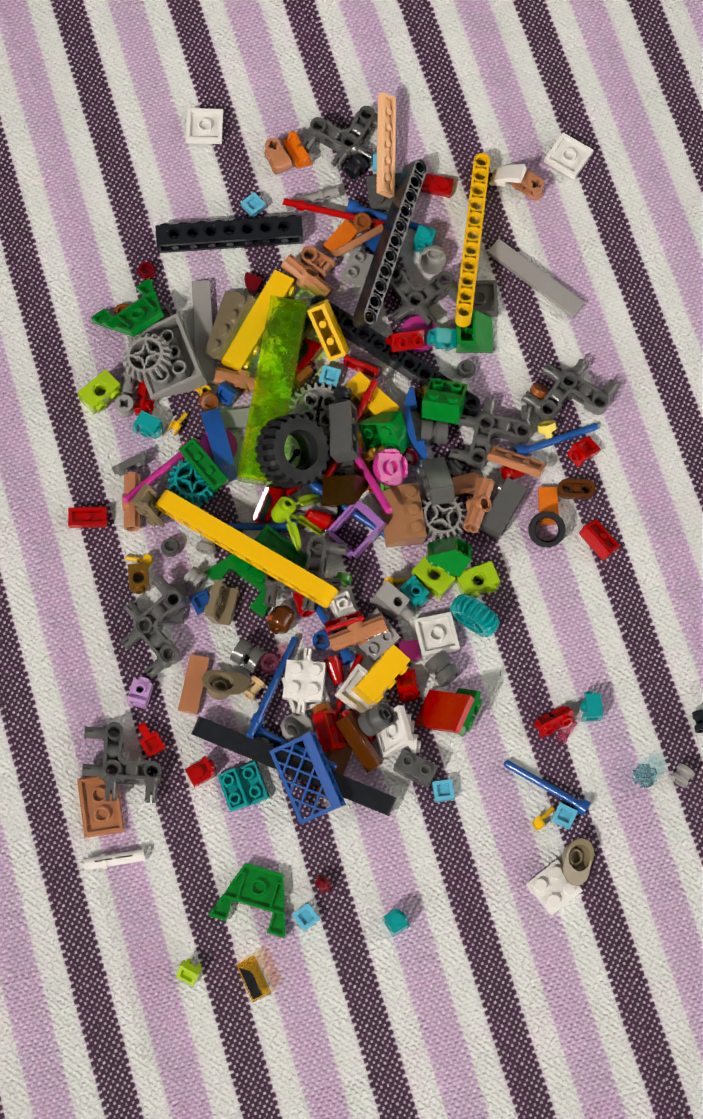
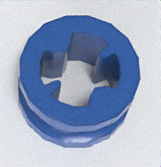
(320, 634)

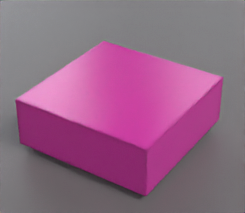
(410, 649)

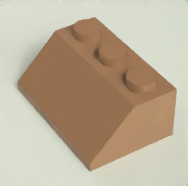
(406, 521)

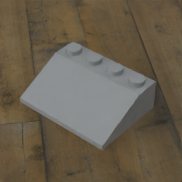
(186, 369)

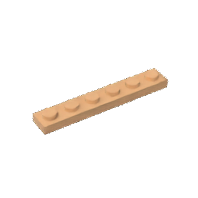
(386, 145)

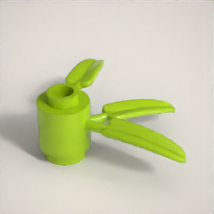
(284, 510)

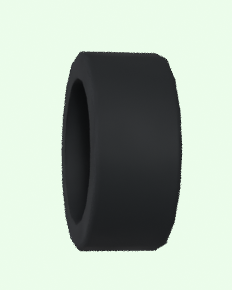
(532, 529)

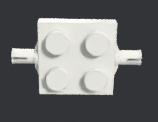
(304, 681)

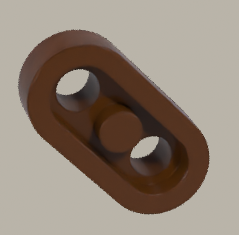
(575, 487)

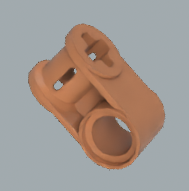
(276, 156)
(530, 183)
(320, 262)

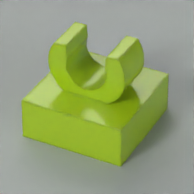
(188, 972)

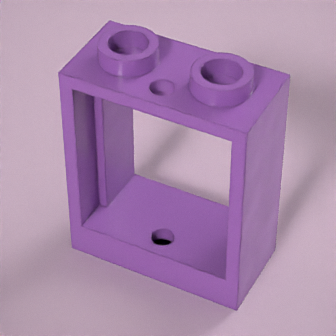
(345, 516)

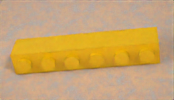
(250, 335)

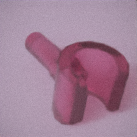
(563, 736)

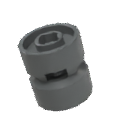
(434, 431)
(243, 650)
(442, 668)
(376, 719)

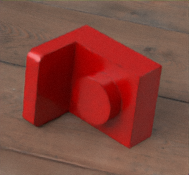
(583, 450)
(407, 686)
(201, 771)

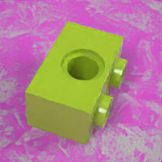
(102, 382)
(485, 573)
(437, 587)

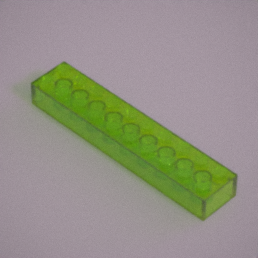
(273, 378)

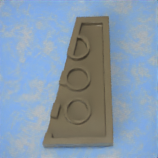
(228, 321)

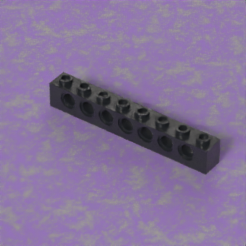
(237, 239)

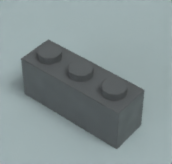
(343, 431)
(437, 481)
(503, 508)

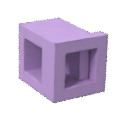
(140, 699)

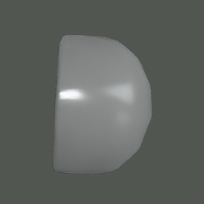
(432, 259)
(295, 726)

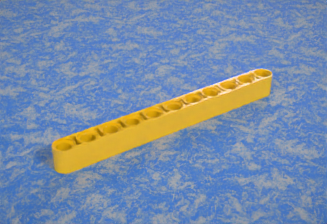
(472, 240)
(246, 549)

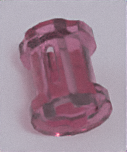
(274, 661)

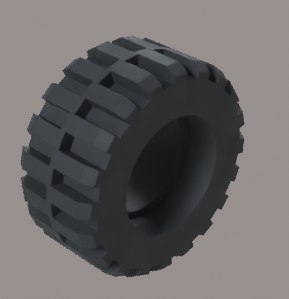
(312, 448)

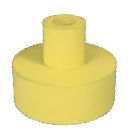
(547, 428)

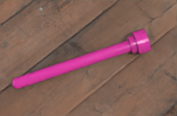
(155, 475)
(373, 484)

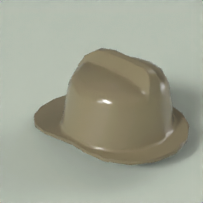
(224, 683)
(577, 861)

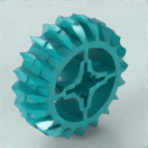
(185, 481)
(474, 615)

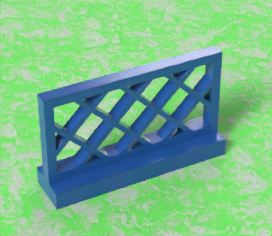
(323, 772)

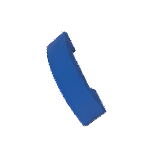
(411, 404)
(219, 442)

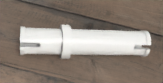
(113, 859)

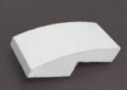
(507, 174)
(342, 604)
(415, 746)

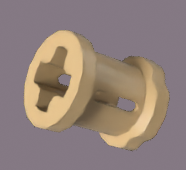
(254, 688)

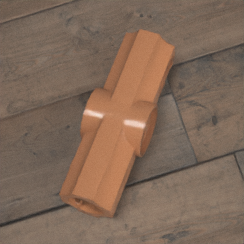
(306, 277)
(240, 380)
(478, 505)
(132, 518)
(358, 633)

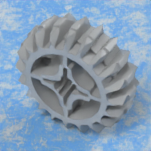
(153, 362)
(446, 524)

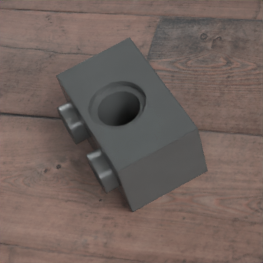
(415, 768)

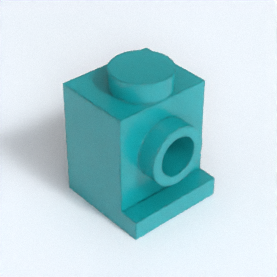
(423, 238)
(442, 338)
(148, 425)
(415, 599)
(591, 706)
(396, 922)

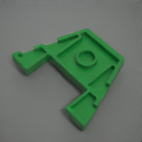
(136, 316)
(248, 573)
(257, 889)

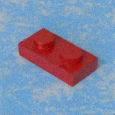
(437, 185)
(87, 517)

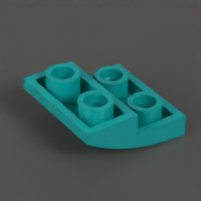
(243, 786)

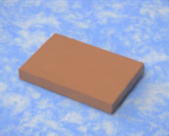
(98, 815)

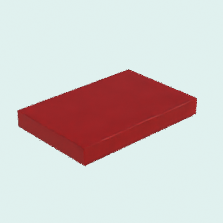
(444, 711)

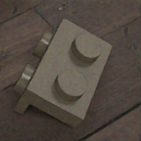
(145, 505)
(221, 603)

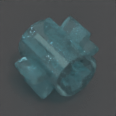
(644, 775)

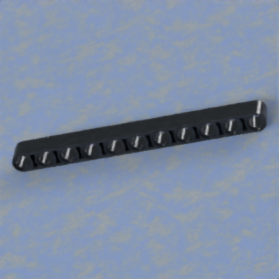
(389, 244)
(383, 354)
(260, 752)

